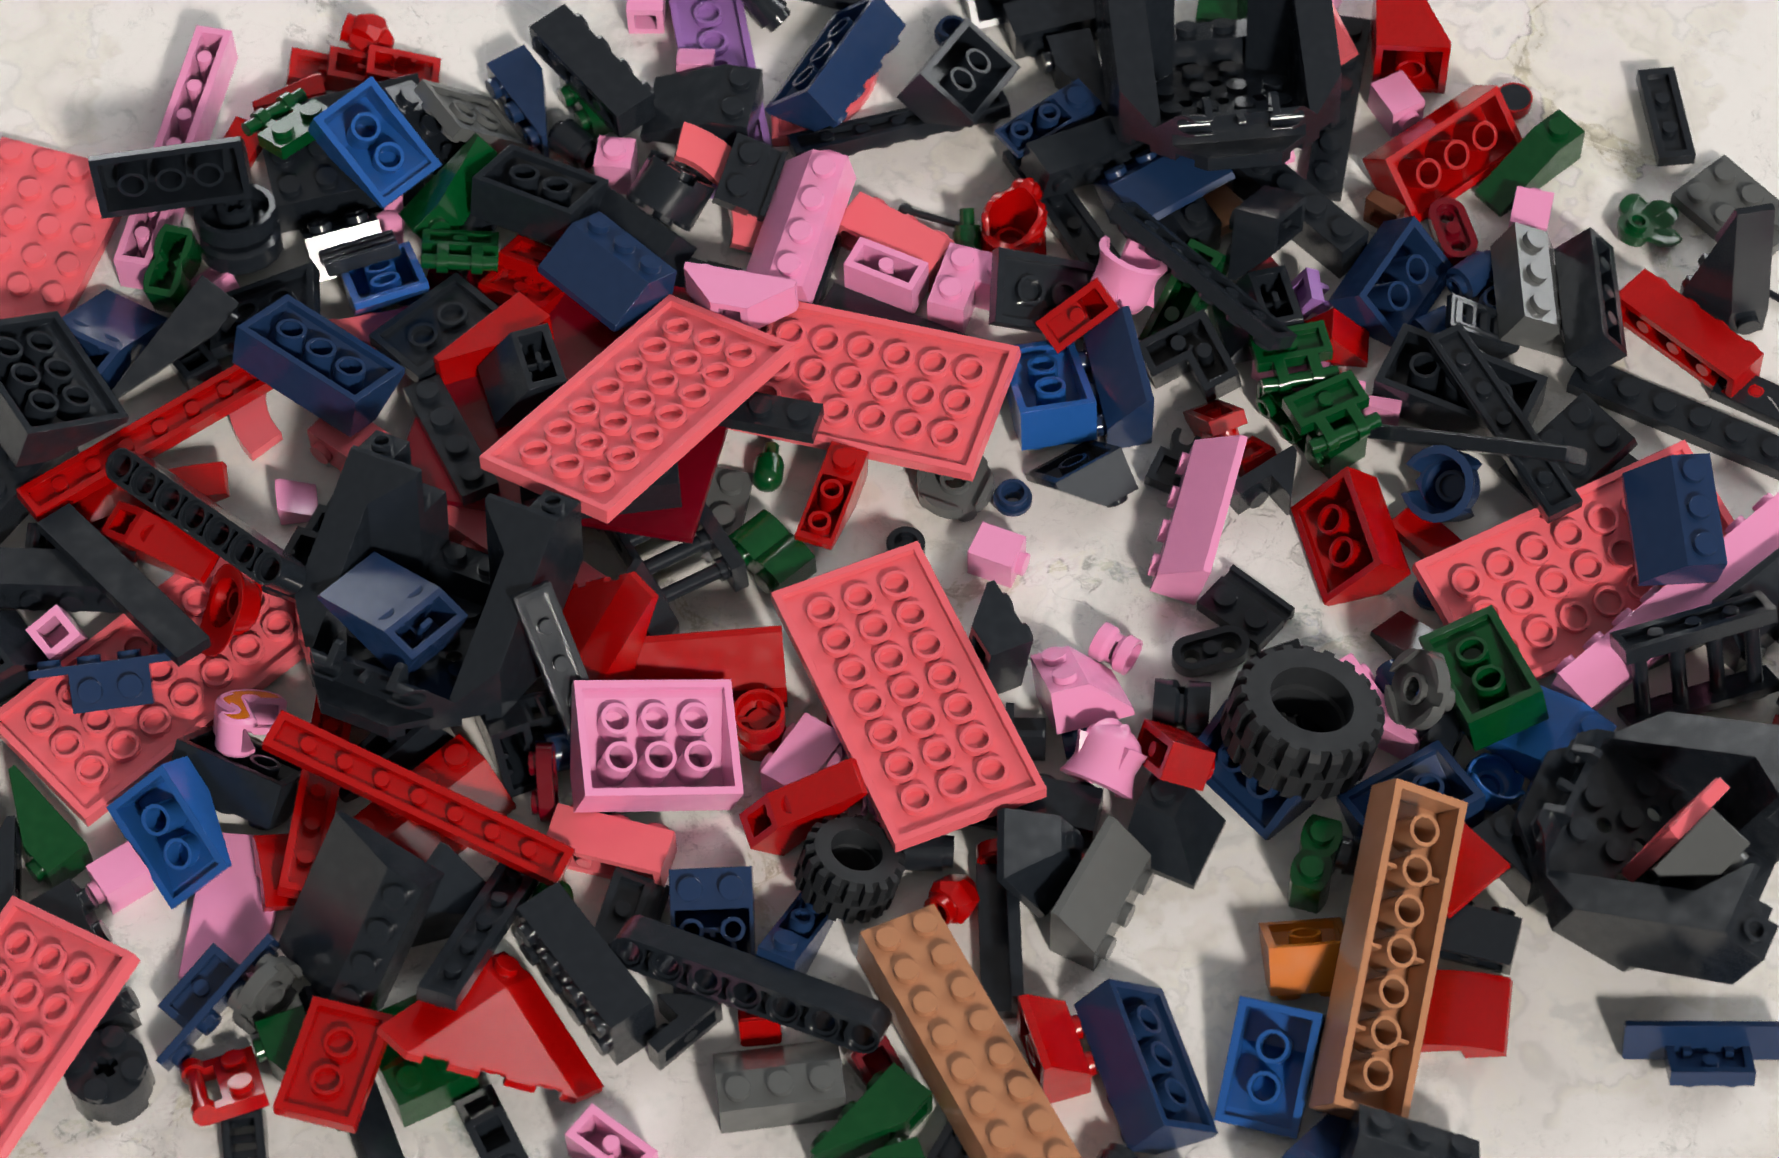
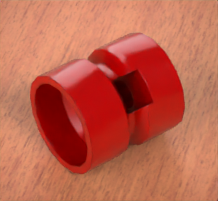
(759, 723)

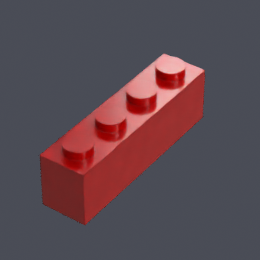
(1688, 333)

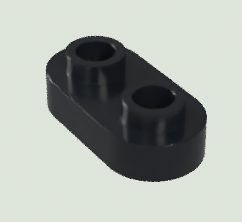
(1208, 651)

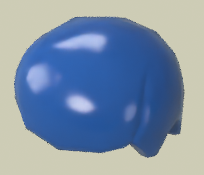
(1496, 780)

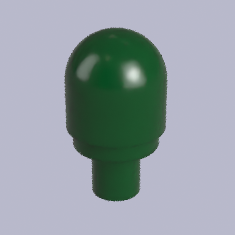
(967, 232)
(768, 468)

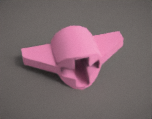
(390, 219)

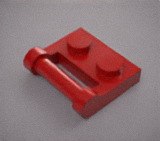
(238, 1082)

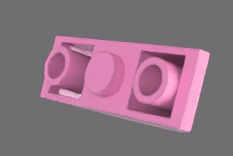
(741, 294)

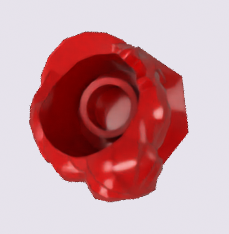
(1016, 218)

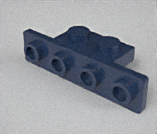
(107, 683)
(204, 995)
(1703, 1050)

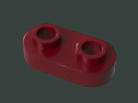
(1454, 234)
(544, 766)

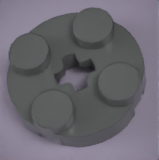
(956, 503)
(1421, 671)
(265, 992)

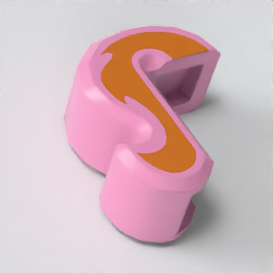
(244, 713)

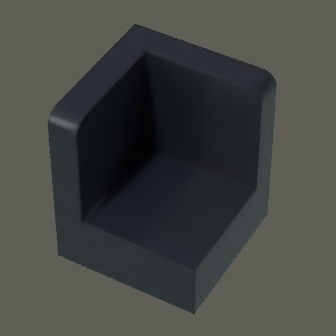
(1032, 733)

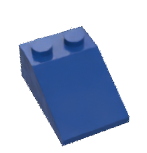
(373, 143)
(385, 283)
(1051, 398)
(1565, 721)
(173, 829)
(1270, 1066)

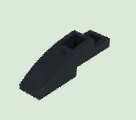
(489, 1125)

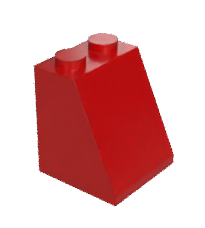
(1410, 40)

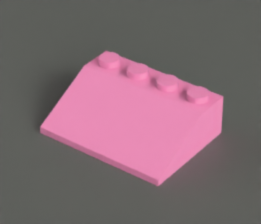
(654, 746)

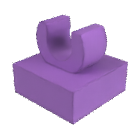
(1310, 292)

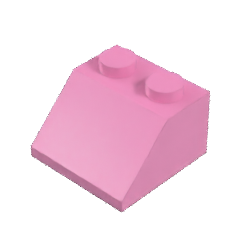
(1076, 689)

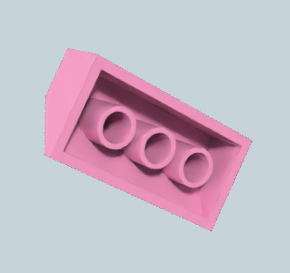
(804, 219)
(1196, 517)

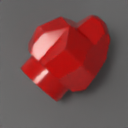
(365, 30)
(953, 897)

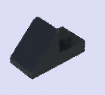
(1270, 479)
(688, 1018)

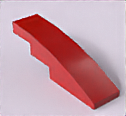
(348, 68)
(207, 478)

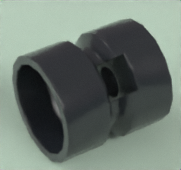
(1182, 705)

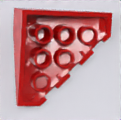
(610, 623)
(498, 1029)

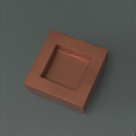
(1381, 208)

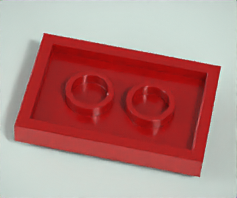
(332, 1065)

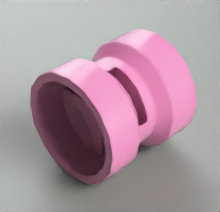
(1115, 648)

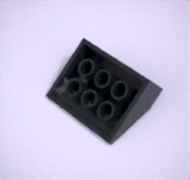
(49, 391)
(358, 914)

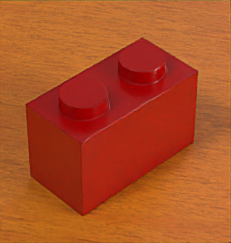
(1176, 755)

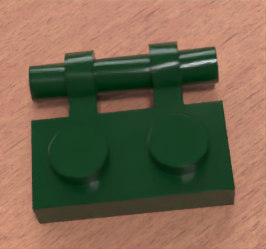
(290, 132)
(460, 250)
(1309, 348)
(1327, 402)

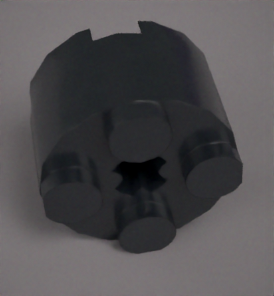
(671, 190)
(110, 1077)

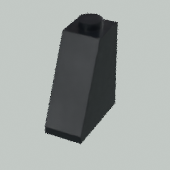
(509, 745)

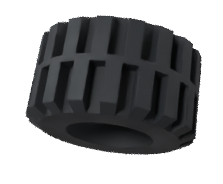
(848, 869)

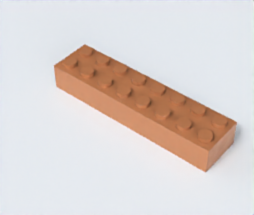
(1389, 950)
(960, 1040)

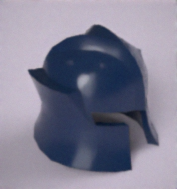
(1446, 484)

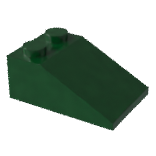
(1489, 677)
(420, 1088)

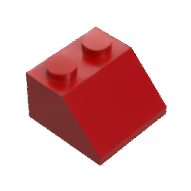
(1054, 1047)

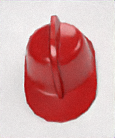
(231, 608)

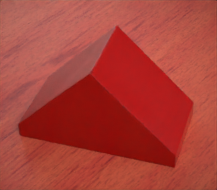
(1347, 339)

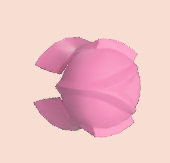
(1131, 277)
(1106, 756)

